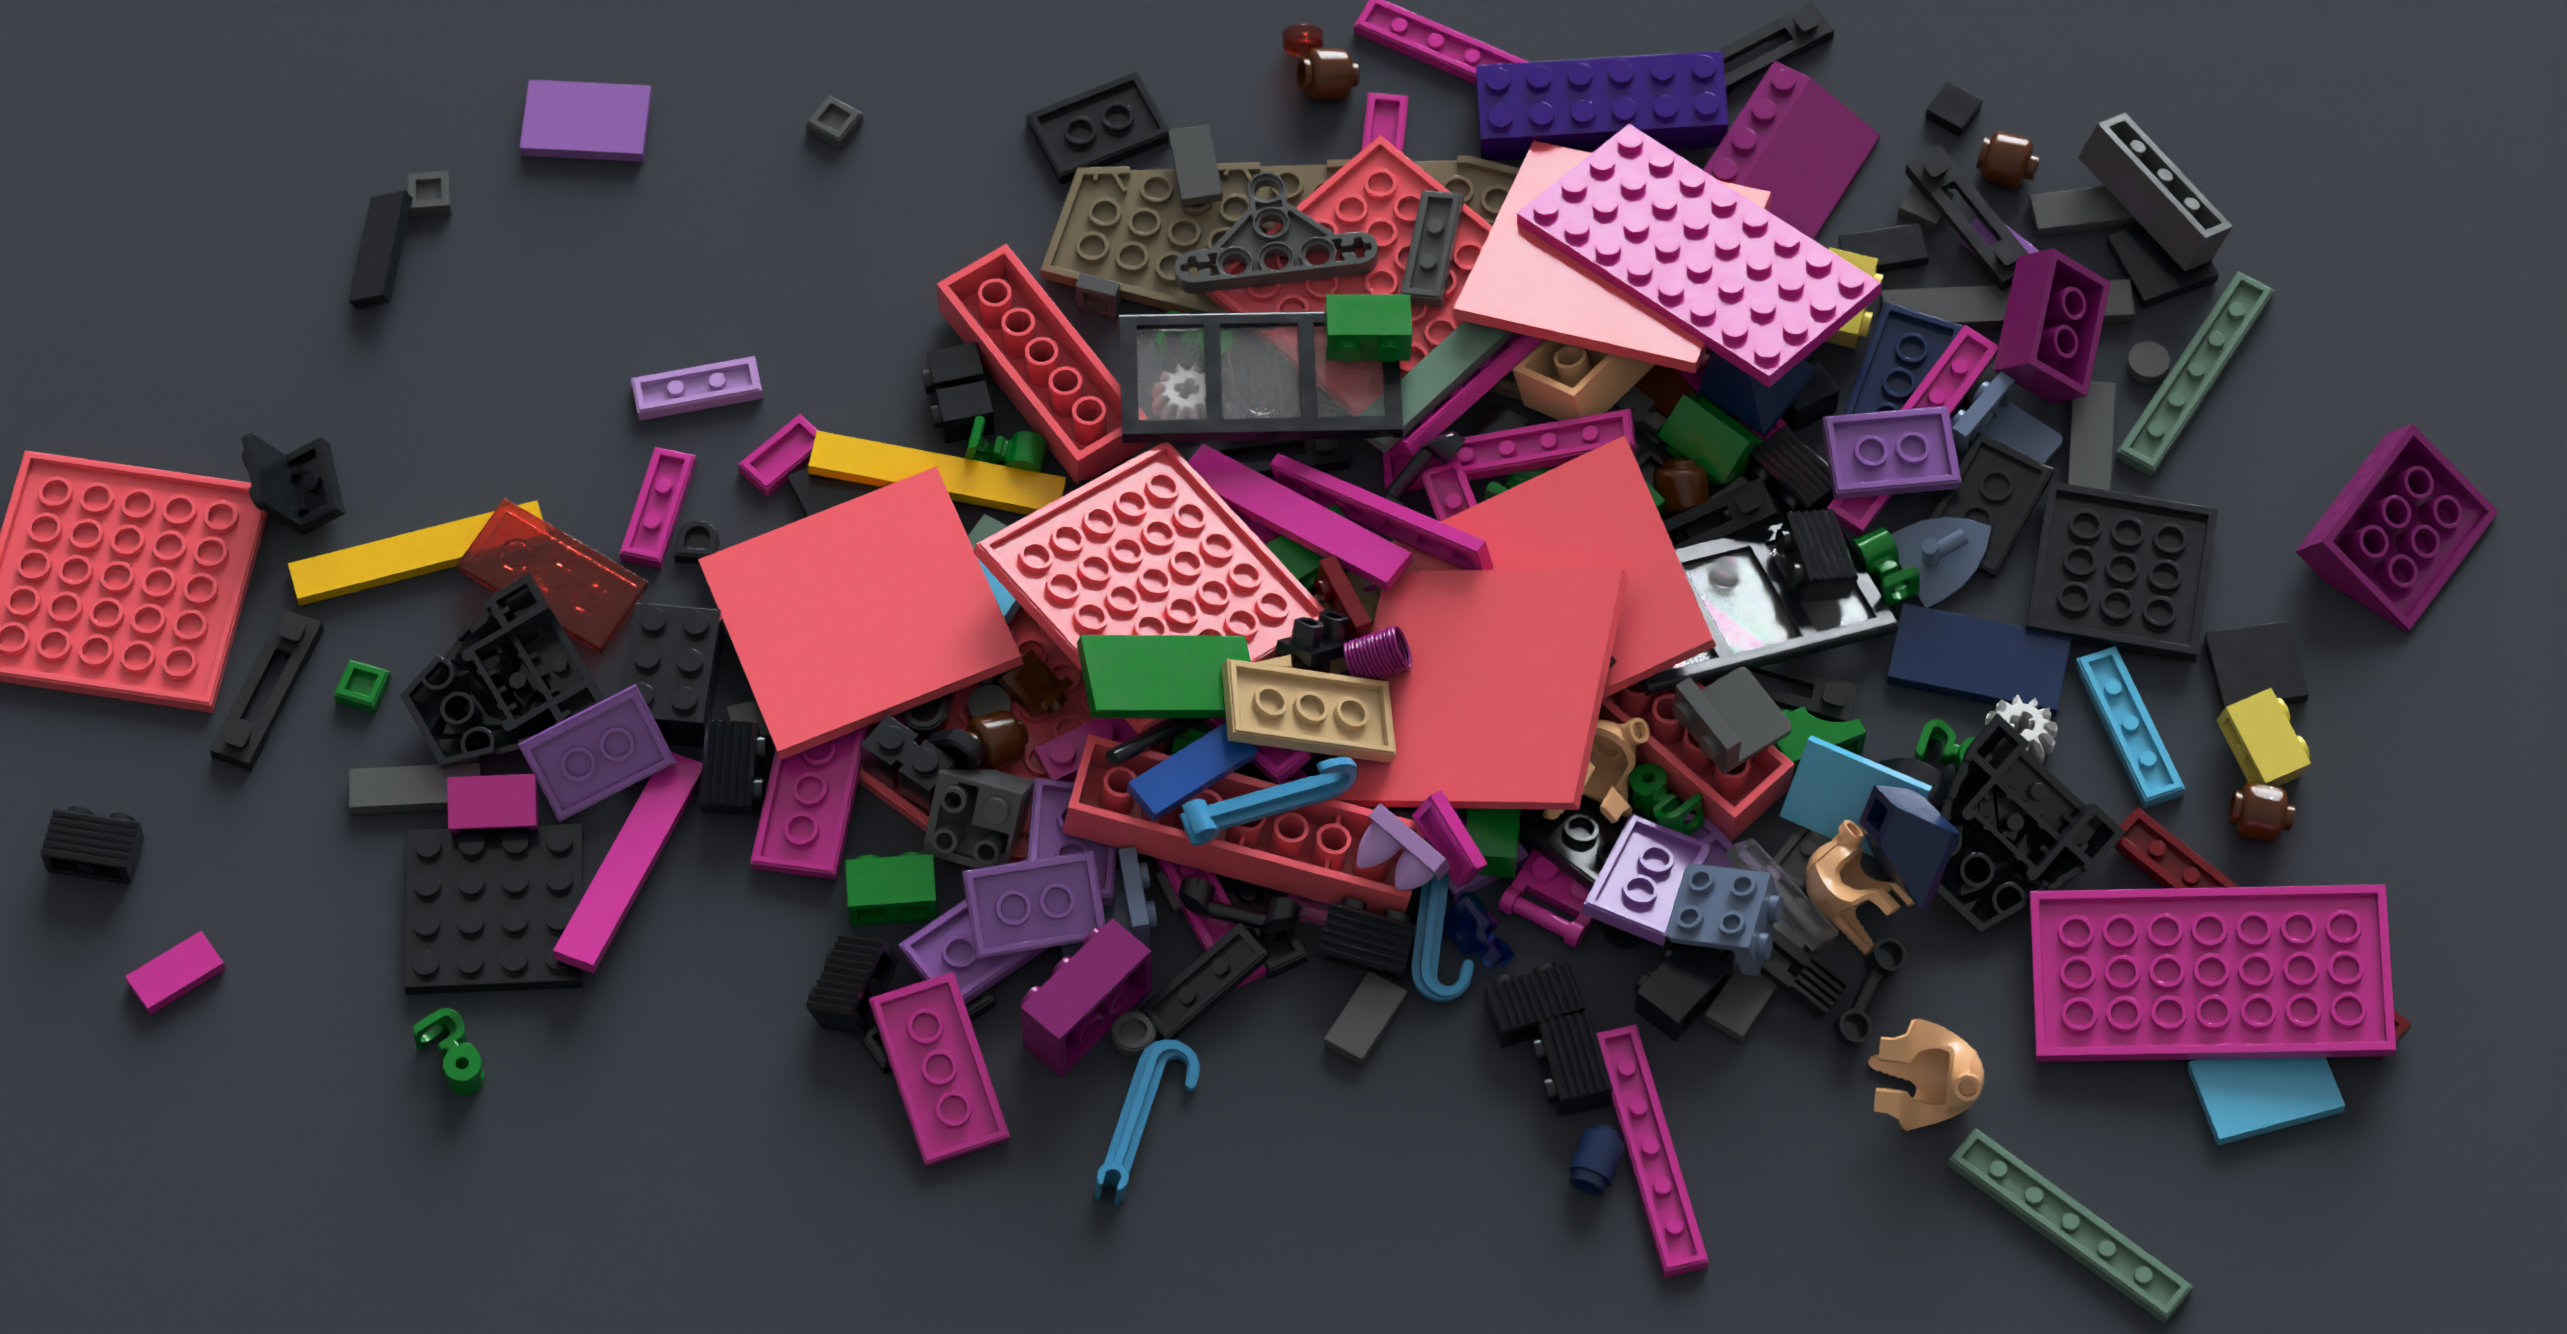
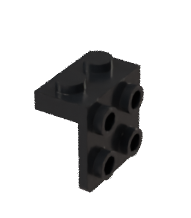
(294, 487)

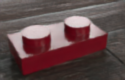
(1336, 590)

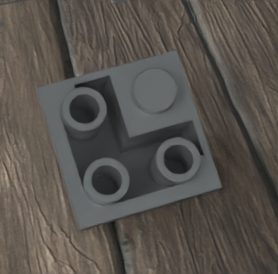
(977, 816)

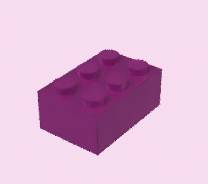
(2052, 326)
(1085, 997)

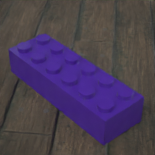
(1588, 101)

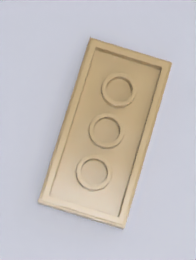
(1308, 711)

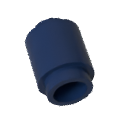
(1596, 1160)

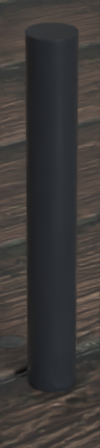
(1149, 739)

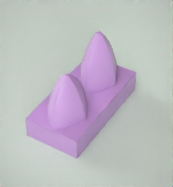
(1389, 835)

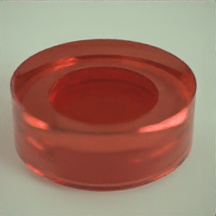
(1301, 38)

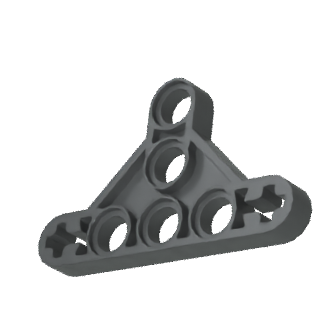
(1294, 242)

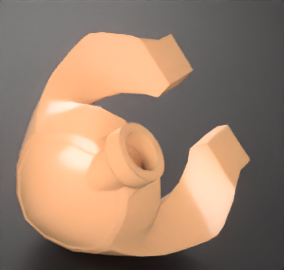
(1610, 765)
(1840, 885)
(1939, 1065)

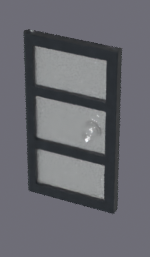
(1248, 381)
(1758, 614)

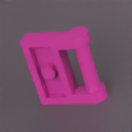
(1555, 887)

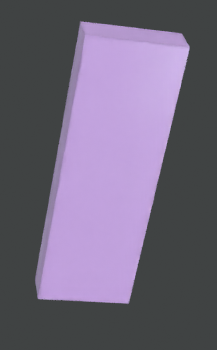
(697, 388)

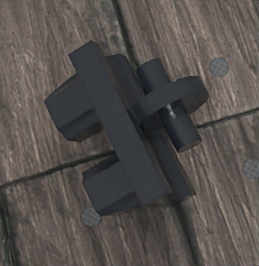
(1316, 641)

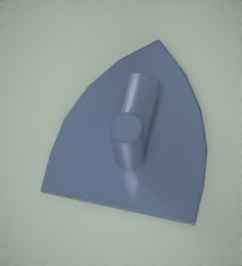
(1943, 552)

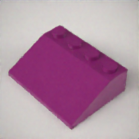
(1796, 146)
(2398, 528)

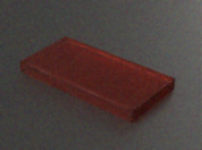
(580, 585)

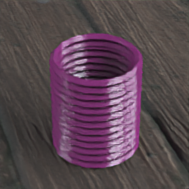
(1378, 654)

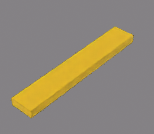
(964, 478)
(388, 559)

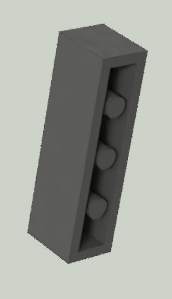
(2155, 191)

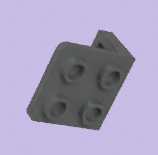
(1730, 718)

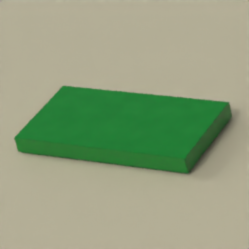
(1157, 674)

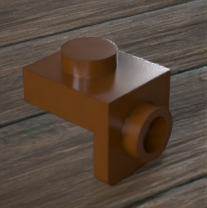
(1035, 686)

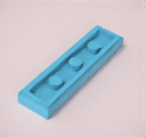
(2129, 727)

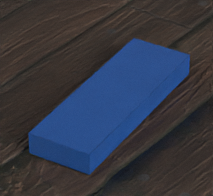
(1189, 772)

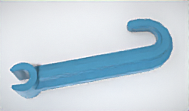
(1205, 821)
(1428, 944)
(1137, 1109)

